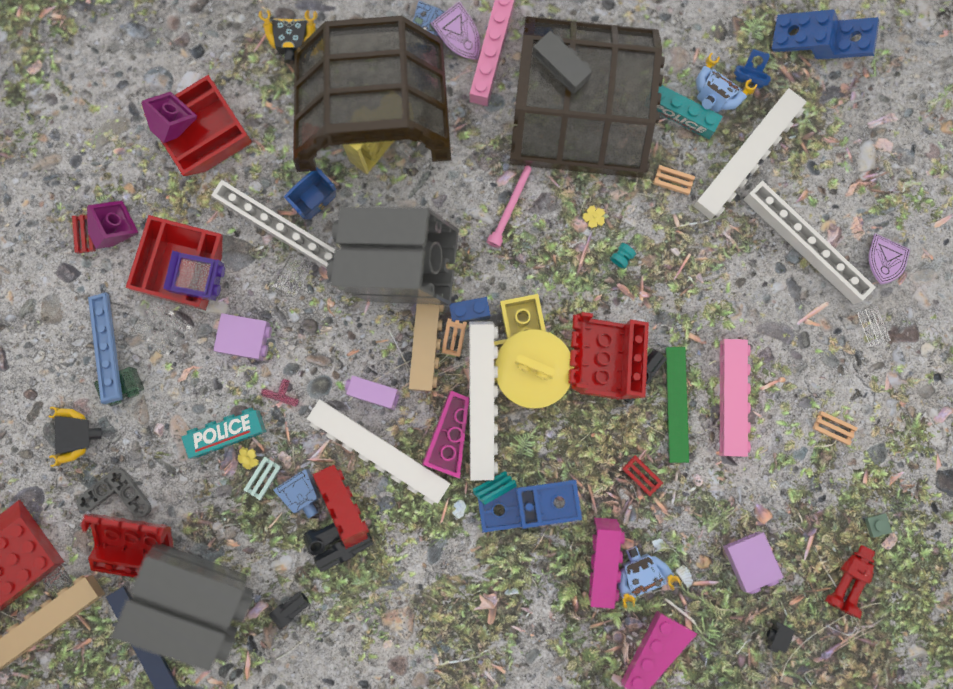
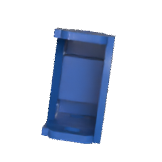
(311, 194)

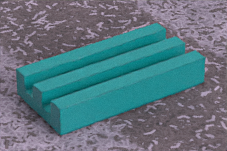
(493, 486)

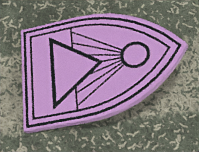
(458, 31)
(887, 259)

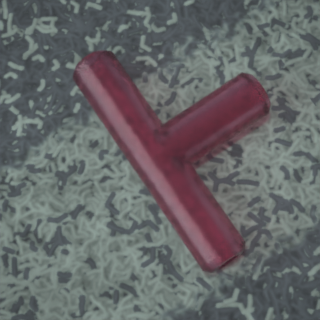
(280, 396)

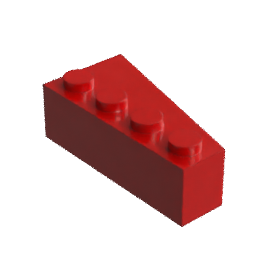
(340, 506)

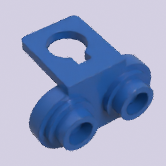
(756, 74)

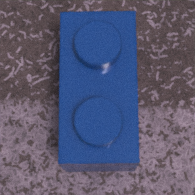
(470, 310)

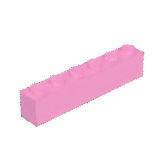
(491, 51)
(734, 398)

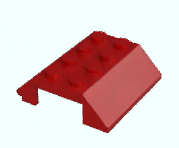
(608, 357)
(122, 543)

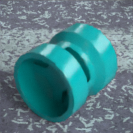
(623, 255)

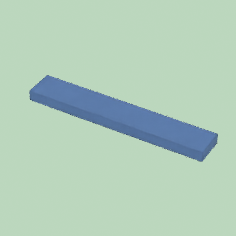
(105, 348)

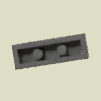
(562, 62)

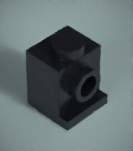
(779, 637)

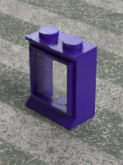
(194, 276)

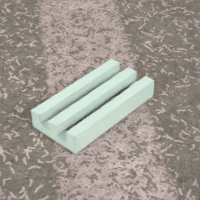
(254, 492)

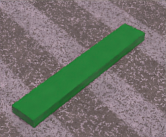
(677, 405)

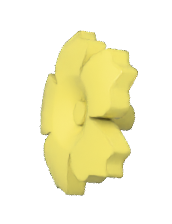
(594, 216)
(247, 458)

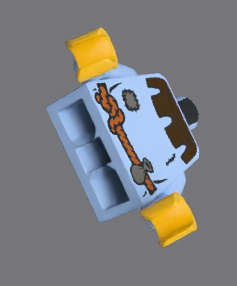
(717, 91)
(643, 575)

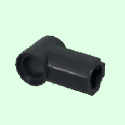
(317, 539)
(286, 612)

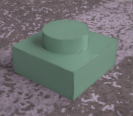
(878, 525)

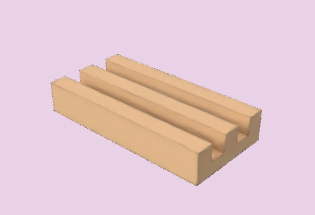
(690, 178)
(456, 325)
(850, 434)

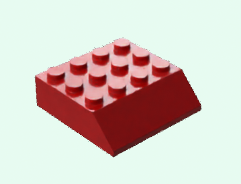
(213, 134)
(154, 255)
(24, 554)

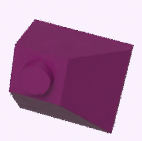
(167, 116)
(109, 224)

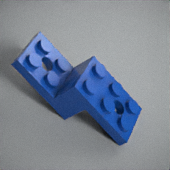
(825, 34)
(532, 507)

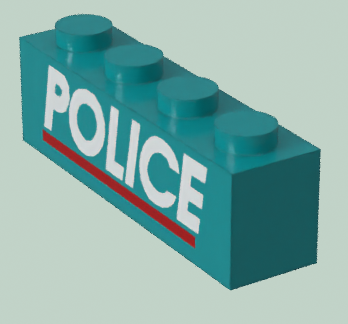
(688, 113)
(223, 434)

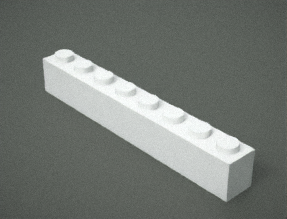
(749, 154)
(273, 223)
(809, 243)
(482, 400)
(378, 451)

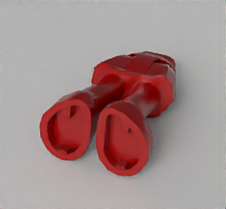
(859, 568)

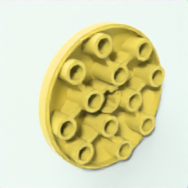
(533, 369)

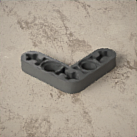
(112, 487)

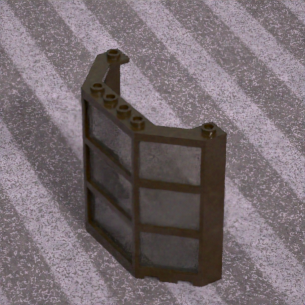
(369, 85)
(608, 120)

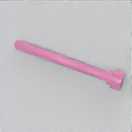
(495, 238)

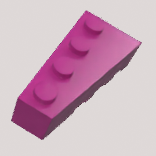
(448, 437)
(605, 563)
(657, 651)

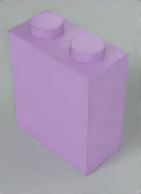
(242, 337)
(372, 392)
(753, 562)

